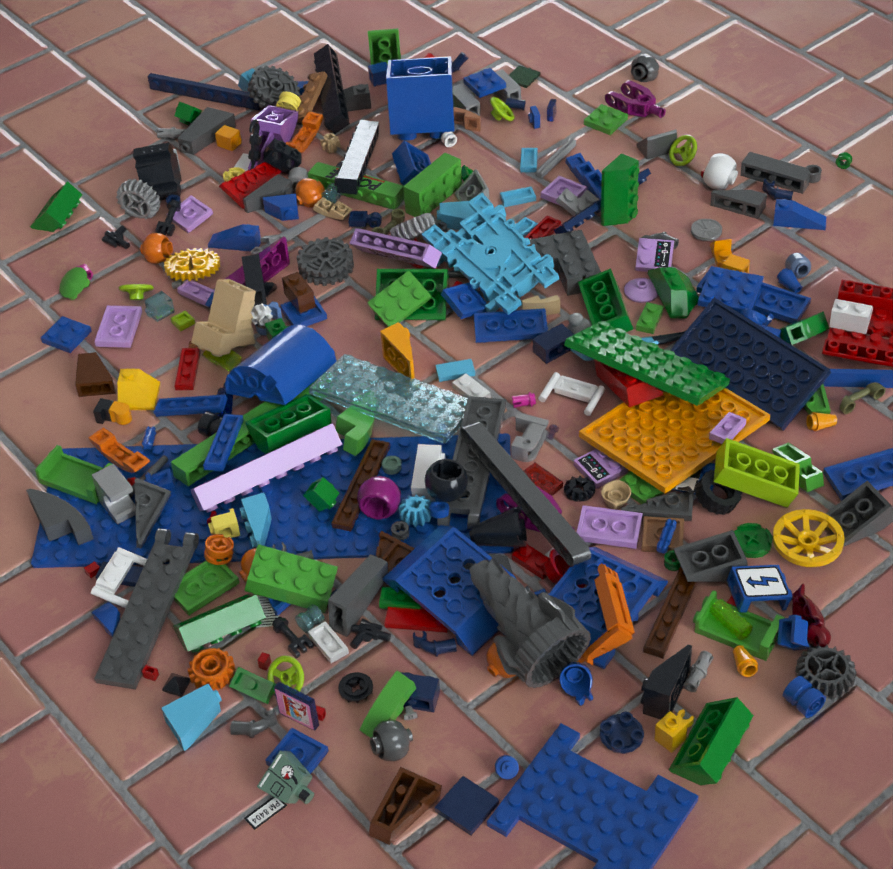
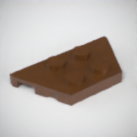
(392, 550)

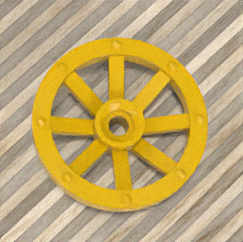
(808, 540)

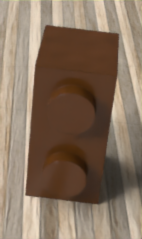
(298, 292)

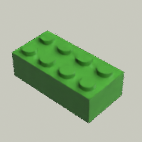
(433, 185)
(290, 578)

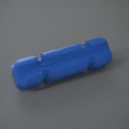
(148, 438)
(666, 536)

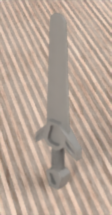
(289, 234)

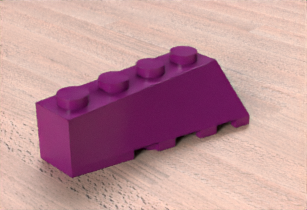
(272, 261)

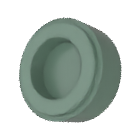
(391, 464)

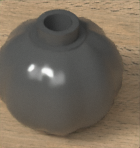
(643, 66)
(391, 740)

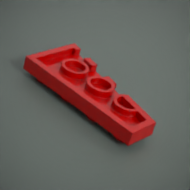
(248, 182)

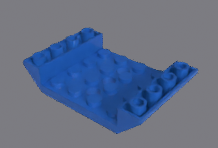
(430, 569)
(636, 584)

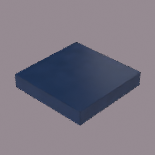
(466, 805)

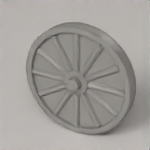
(706, 229)

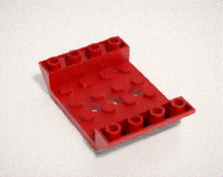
(855, 345)

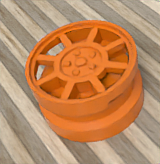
(218, 548)

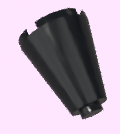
(501, 530)

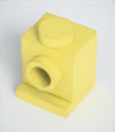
(225, 524)

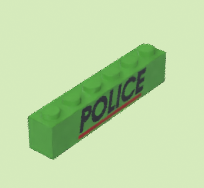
(371, 188)

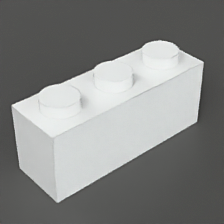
(425, 457)

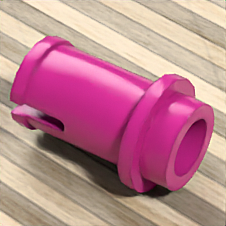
(524, 400)

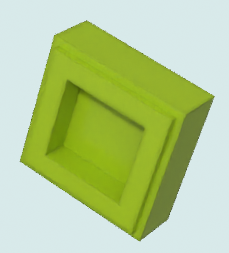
(182, 320)

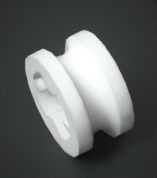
(448, 143)

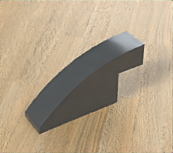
(59, 517)

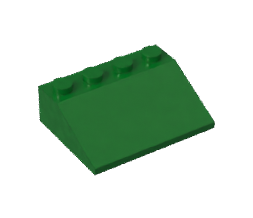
(431, 279)

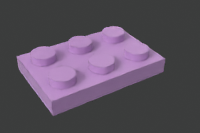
(118, 326)
(609, 526)

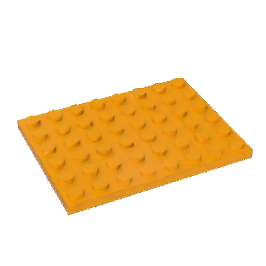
(668, 436)

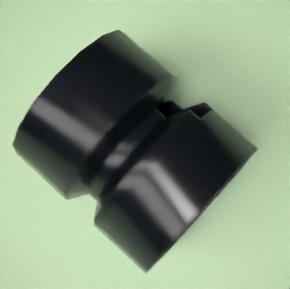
(209, 423)

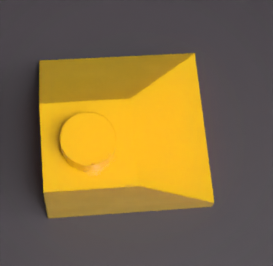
(137, 389)

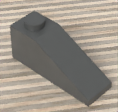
(274, 187)
(743, 202)

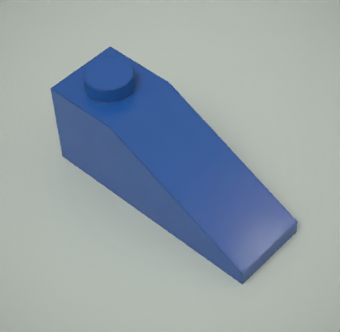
(795, 215)
(237, 238)

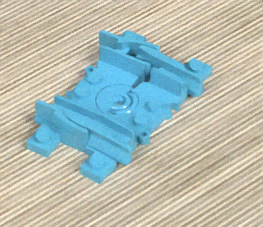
(507, 271)

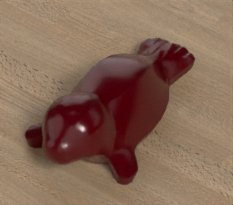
(808, 610)

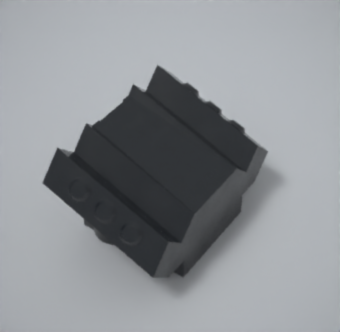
(159, 169)

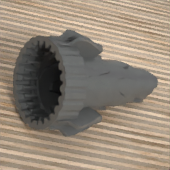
(536, 631)

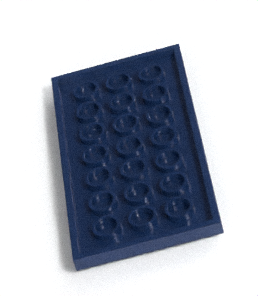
(755, 361)

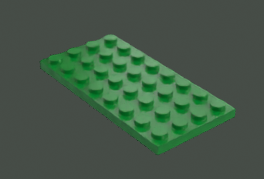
(648, 362)

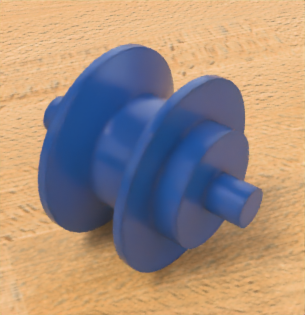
(506, 767)

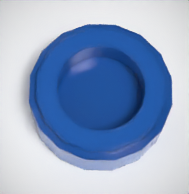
(439, 509)

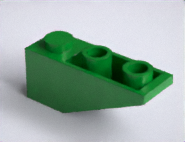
(804, 328)

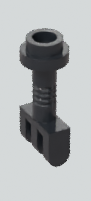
(166, 227)
(281, 625)

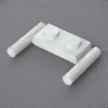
(574, 389)
(114, 575)

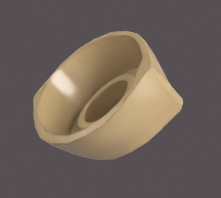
(616, 494)

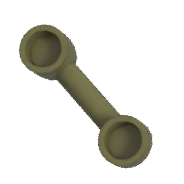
(397, 217)
(874, 389)

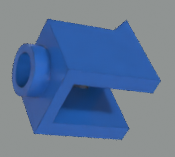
(793, 633)

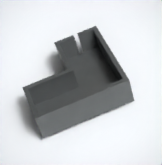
(571, 258)

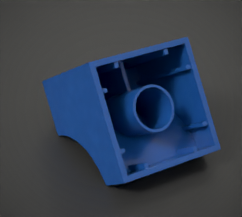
(420, 97)

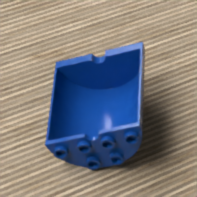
(282, 366)

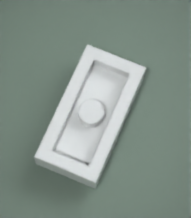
(469, 387)
(328, 642)

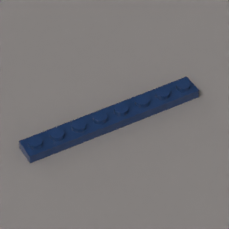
(201, 91)
(588, 212)

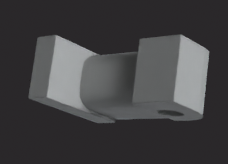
(532, 438)

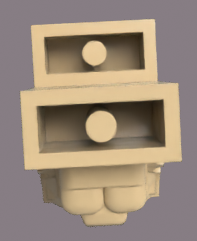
(228, 319)

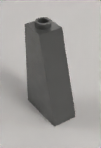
(203, 130)
(356, 594)

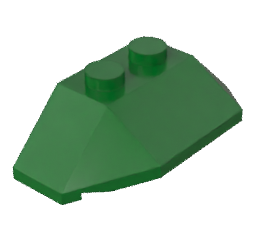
(674, 291)

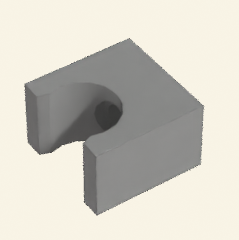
(114, 493)

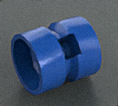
(807, 699)

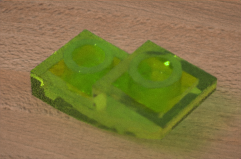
(227, 361)

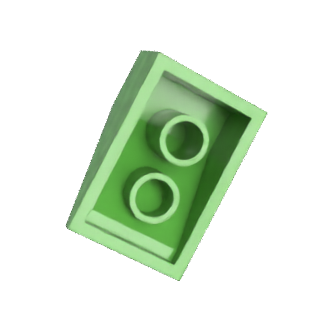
(384, 45)

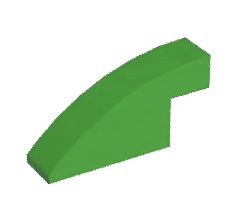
(356, 429)

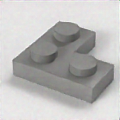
(573, 203)

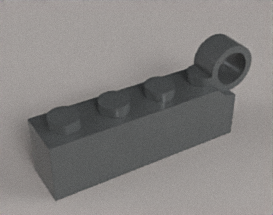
(783, 173)

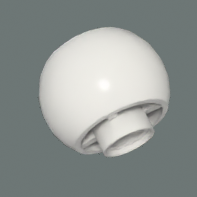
(720, 171)

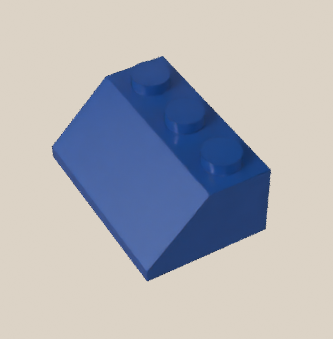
(409, 161)

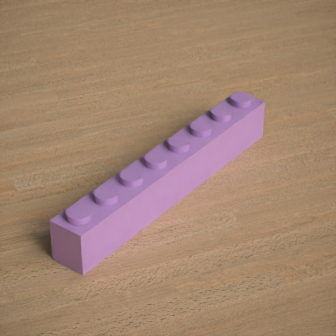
(266, 467)

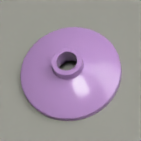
(640, 290)

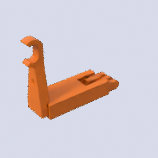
(615, 615)

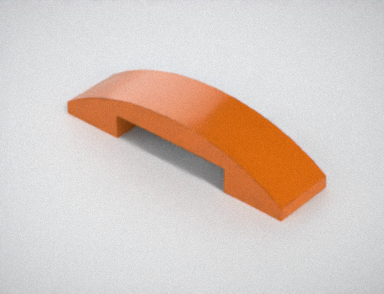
(311, 125)
(117, 453)

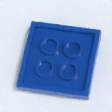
(732, 288)

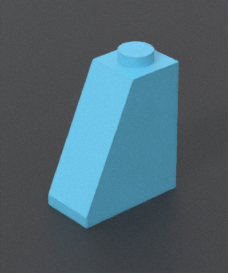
(453, 213)
(192, 714)

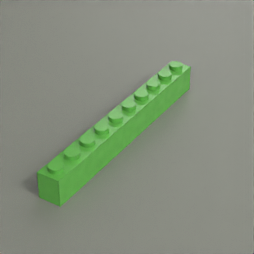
(189, 466)

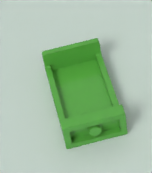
(68, 475)
(758, 643)

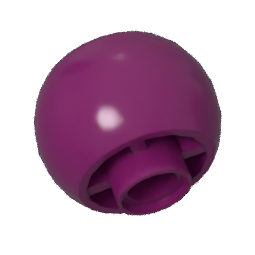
(378, 497)

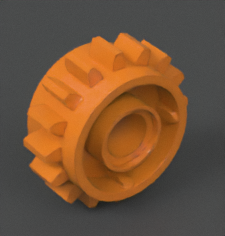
(212, 668)

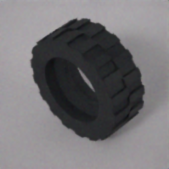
(710, 500)

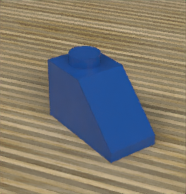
(282, 206)

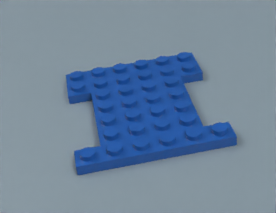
(593, 807)

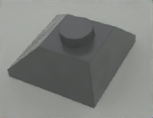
(357, 97)

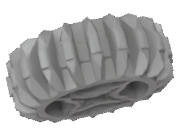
(138, 199)
(414, 227)

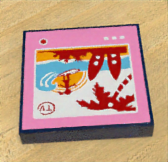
(296, 706)

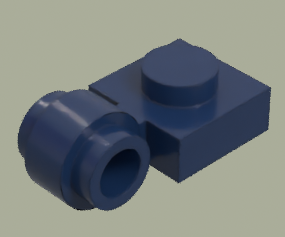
(360, 218)

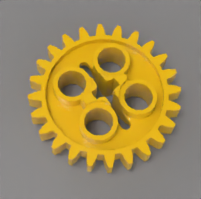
(180, 264)

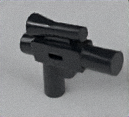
(116, 238)
(366, 632)

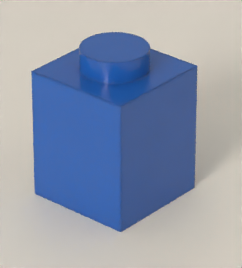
(378, 73)

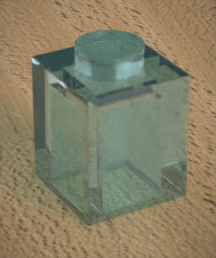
(159, 306)

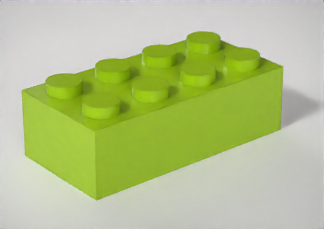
(757, 473)

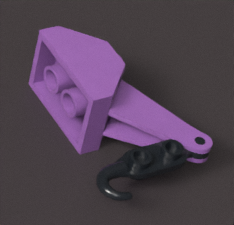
(267, 125)

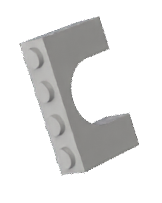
(465, 98)

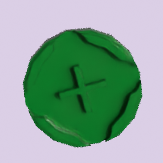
(754, 540)

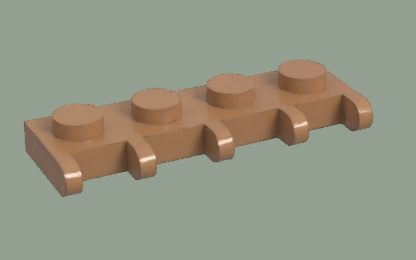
(311, 93)

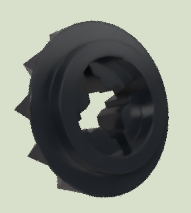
(577, 494)
(351, 681)

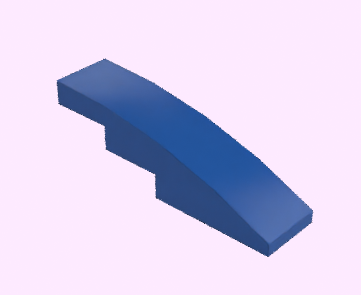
(585, 173)

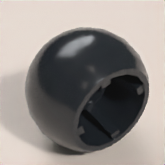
(446, 480)

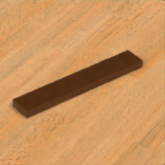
(368, 467)
(669, 616)

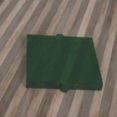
(524, 76)

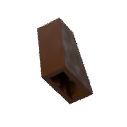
(92, 376)

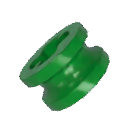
(844, 165)
(672, 566)

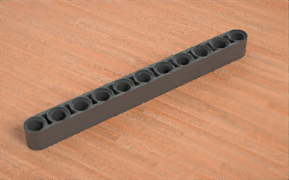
(526, 494)

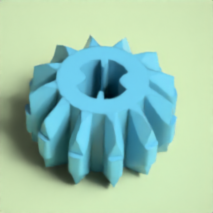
(415, 510)

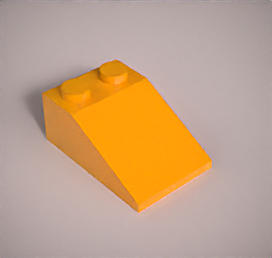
(397, 349)

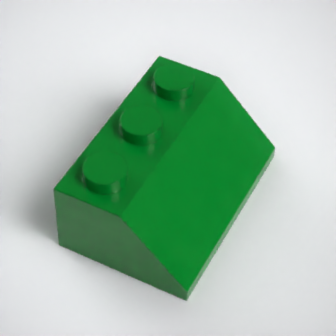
(58, 209)

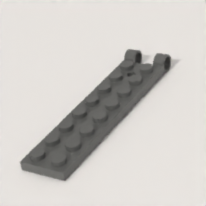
(490, 414)
(146, 611)

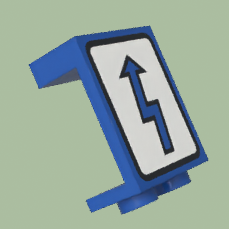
(758, 584)

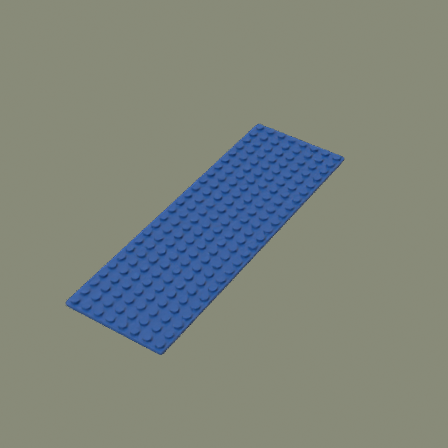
(292, 515)

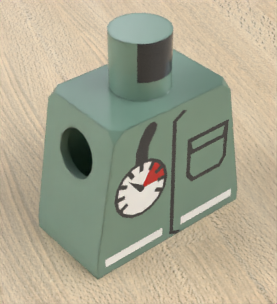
(287, 779)

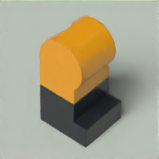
(112, 411)

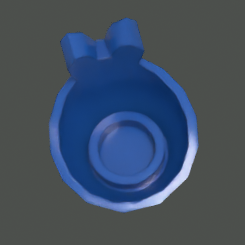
(757, 317)
(577, 681)

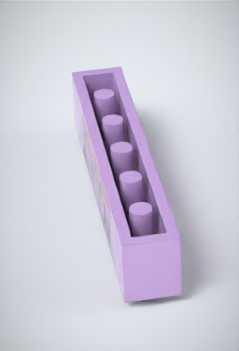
(395, 248)

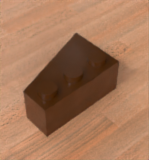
(403, 804)

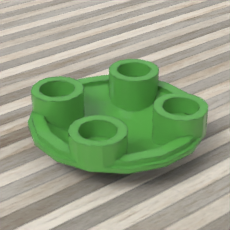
(73, 283)

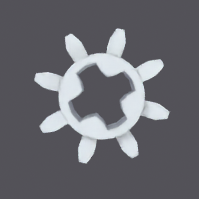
(261, 315)

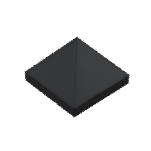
(269, 288)
(176, 684)

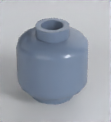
(798, 264)

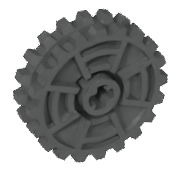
(269, 83)
(325, 261)

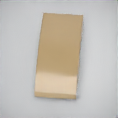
(329, 209)
(551, 304)

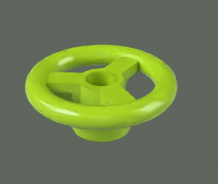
(500, 110)
(686, 152)
(136, 290)
(290, 676)

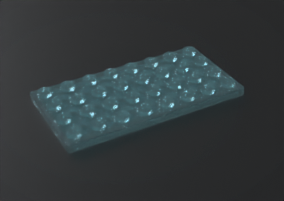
(392, 398)

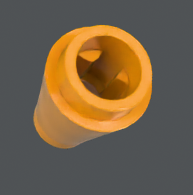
(819, 421)
(745, 662)

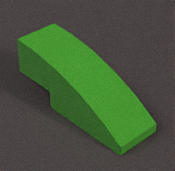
(809, 476)
(389, 702)

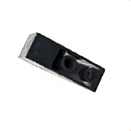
(254, 277)

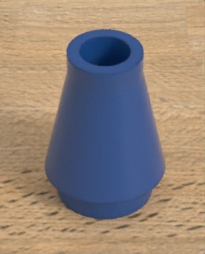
(788, 279)

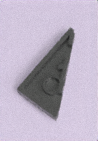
(666, 506)
(148, 507)

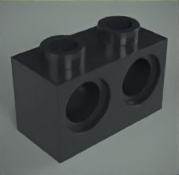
(282, 156)

